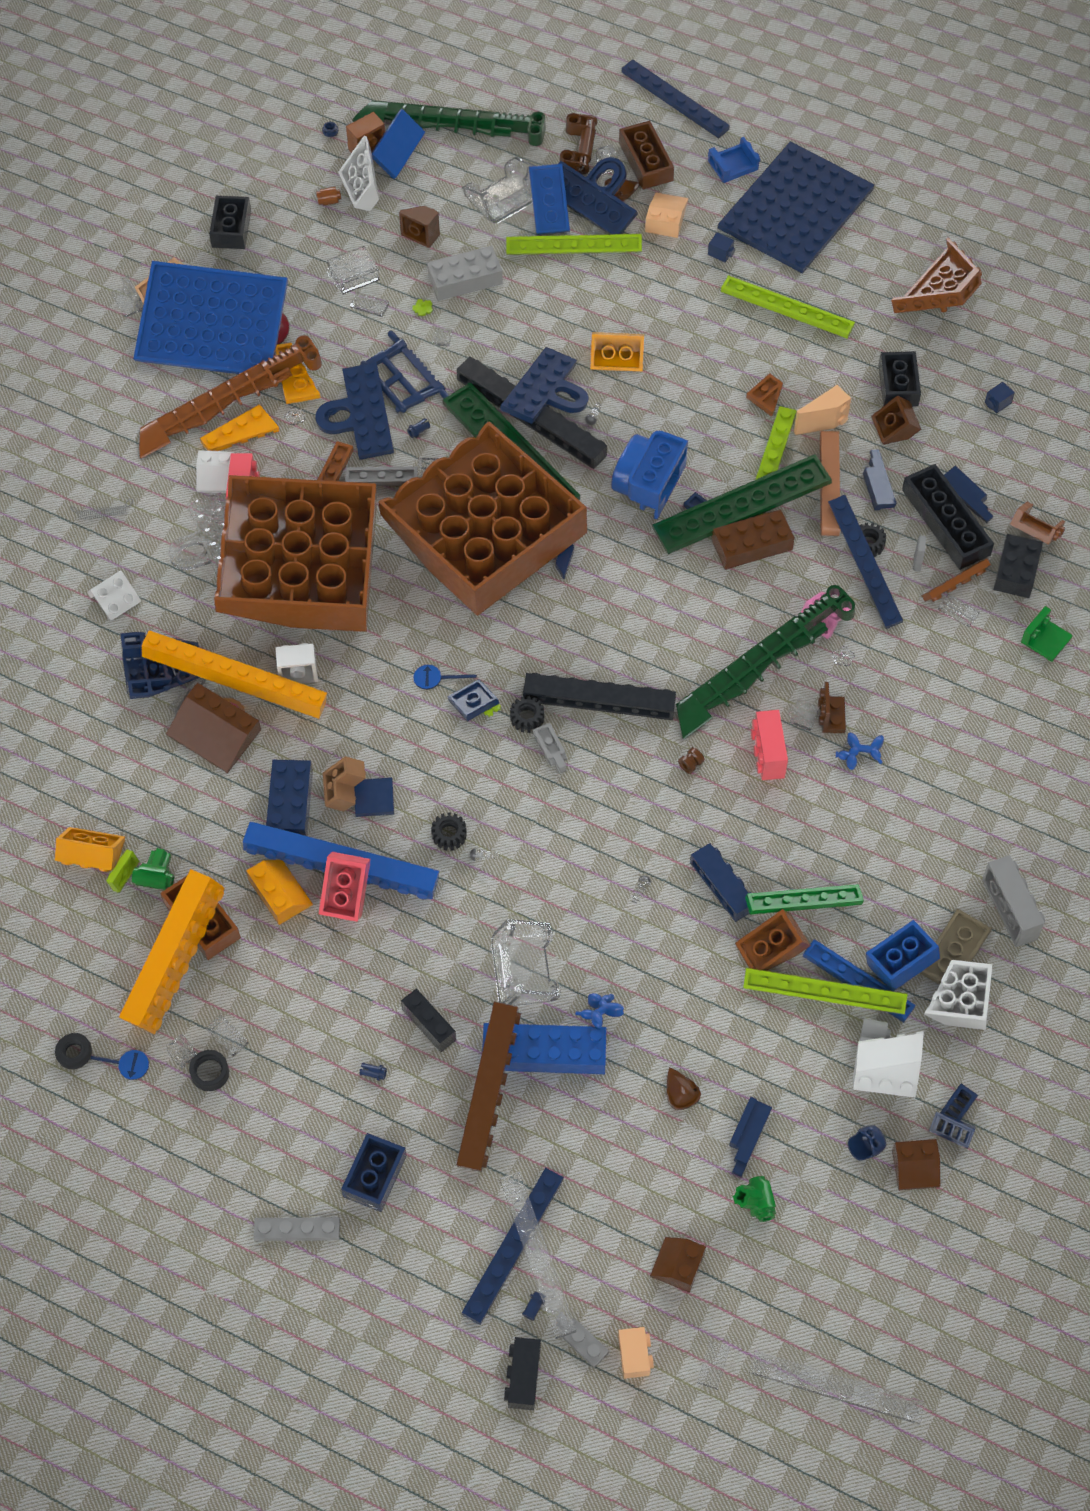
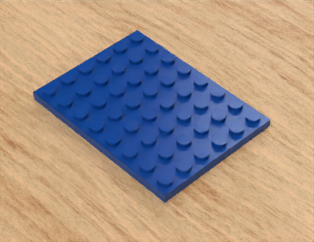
(209, 318)

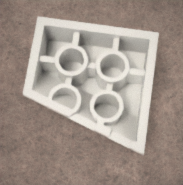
(359, 177)
(962, 995)
(889, 1065)

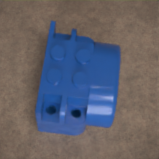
(650, 469)

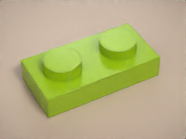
(122, 871)

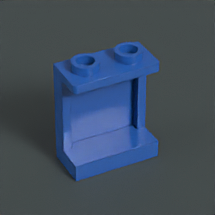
(734, 161)

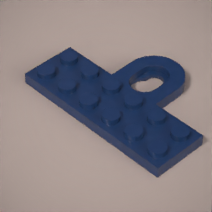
(597, 202)
(539, 388)
(366, 411)

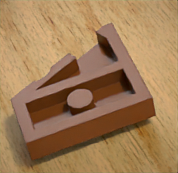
(766, 394)

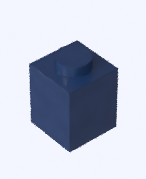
(721, 247)
(999, 397)

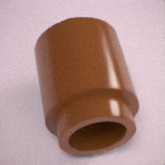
(328, 196)

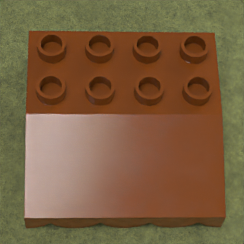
(485, 518)
(297, 552)

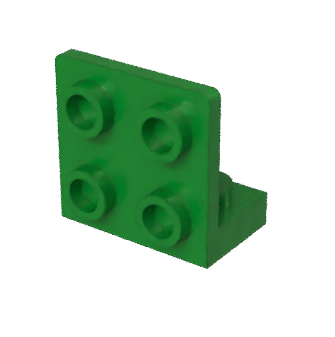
(1045, 636)

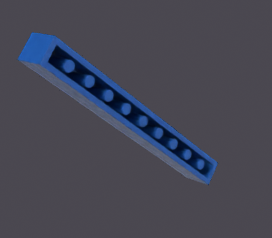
(313, 854)

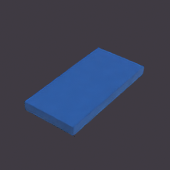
(397, 144)
(549, 199)

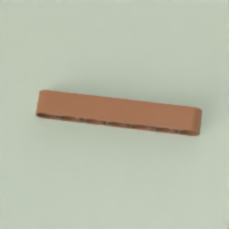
(830, 460)

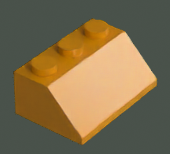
(617, 351)
(89, 849)
(278, 889)

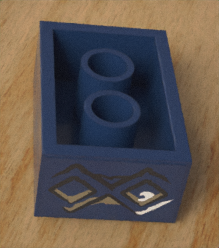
(374, 1172)

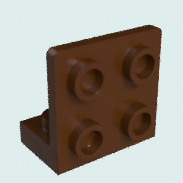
(832, 712)

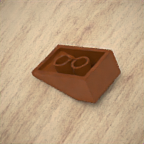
(773, 942)

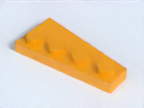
(298, 386)
(240, 429)

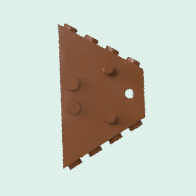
(944, 284)

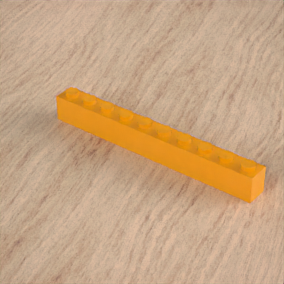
(234, 674)

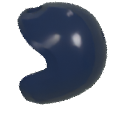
(867, 1143)

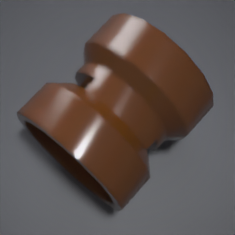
(691, 760)

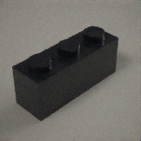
(428, 1020)
(523, 1373)

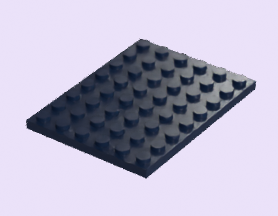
(796, 207)

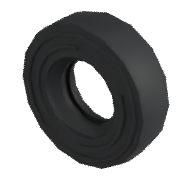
(67, 1041)

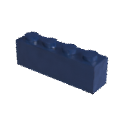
(721, 880)

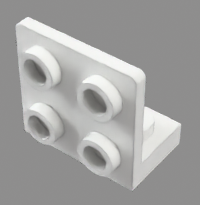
(115, 595)

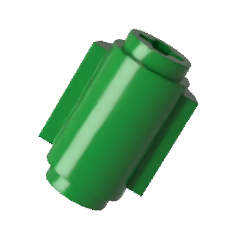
(155, 872)
(757, 1198)

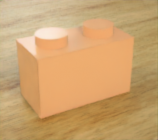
(634, 1352)

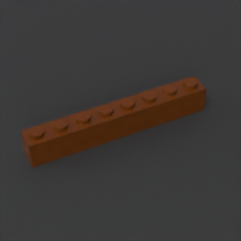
(487, 1087)

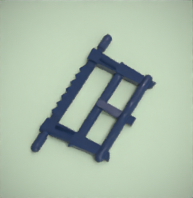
(416, 397)

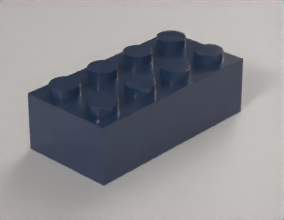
(290, 795)

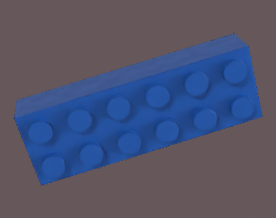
(557, 1049)

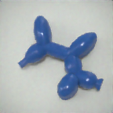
(856, 747)
(604, 1007)

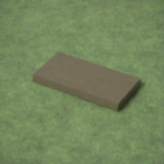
(959, 942)

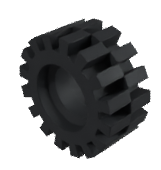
(876, 533)
(527, 704)
(446, 821)

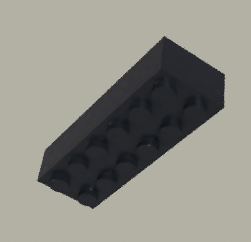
(947, 516)

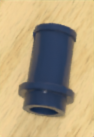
(416, 429)
(373, 1071)
(533, 1306)

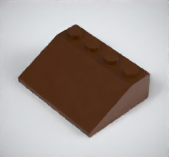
(213, 728)

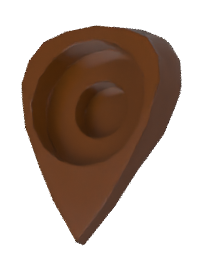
(625, 190)
(681, 1091)

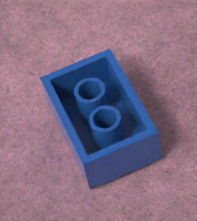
(902, 955)

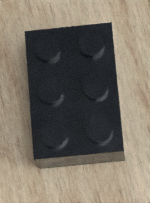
(230, 222)
(899, 376)
(1018, 566)

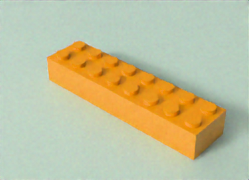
(172, 952)

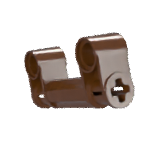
(579, 125)

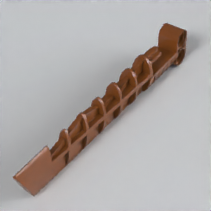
(209, 404)

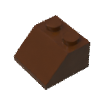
(420, 225)
(896, 421)
(917, 1164)
(678, 1262)

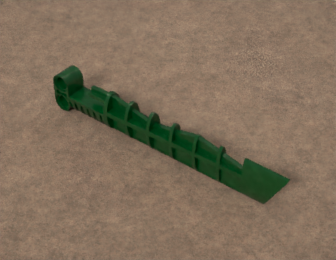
(476, 120)
(745, 670)

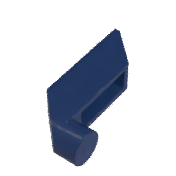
(563, 561)

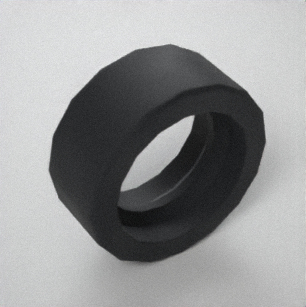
(205, 1056)

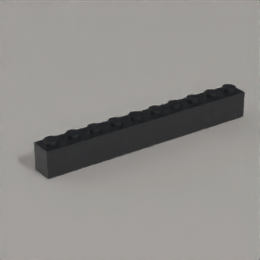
(548, 423)

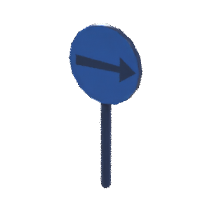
(430, 676)
(132, 1064)

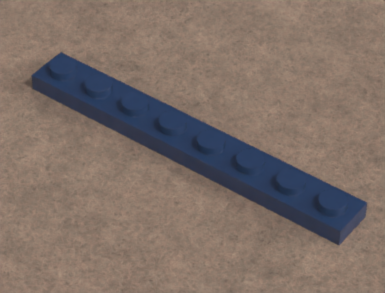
(675, 98)
(865, 562)
(509, 1251)

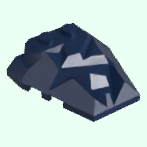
(147, 677)

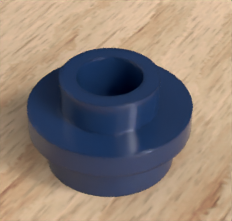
(330, 129)

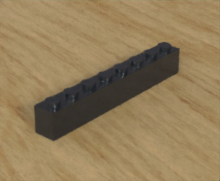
(600, 696)

